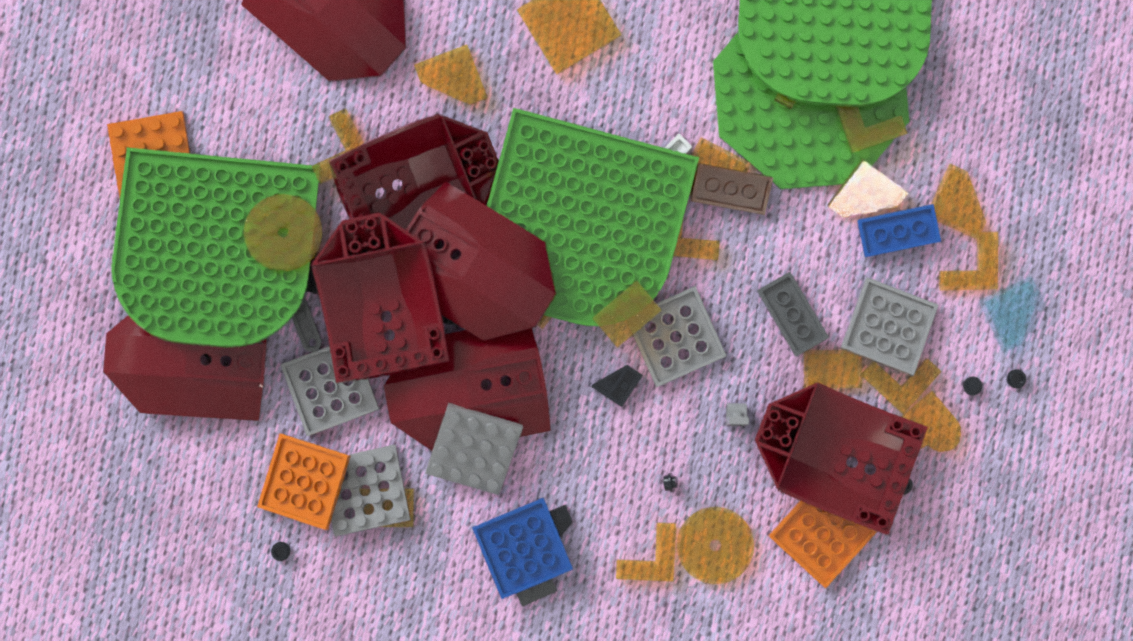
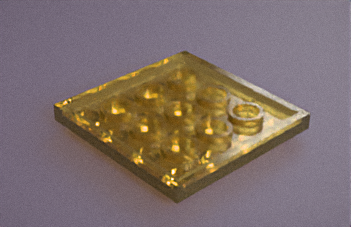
(568, 29)

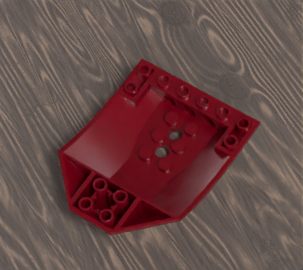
(338, 35)
(423, 159)
(370, 270)
(503, 270)
(172, 381)
(421, 396)
(813, 435)

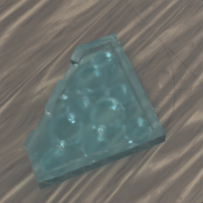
(1010, 312)

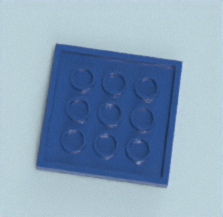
(522, 548)

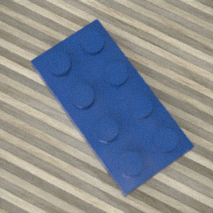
(899, 230)

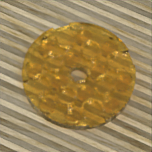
(283, 252)
(695, 541)

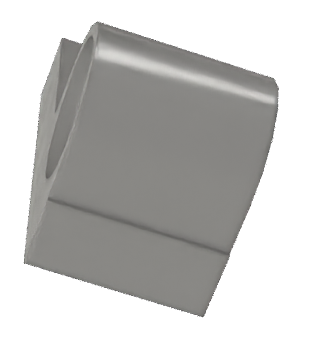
(736, 414)

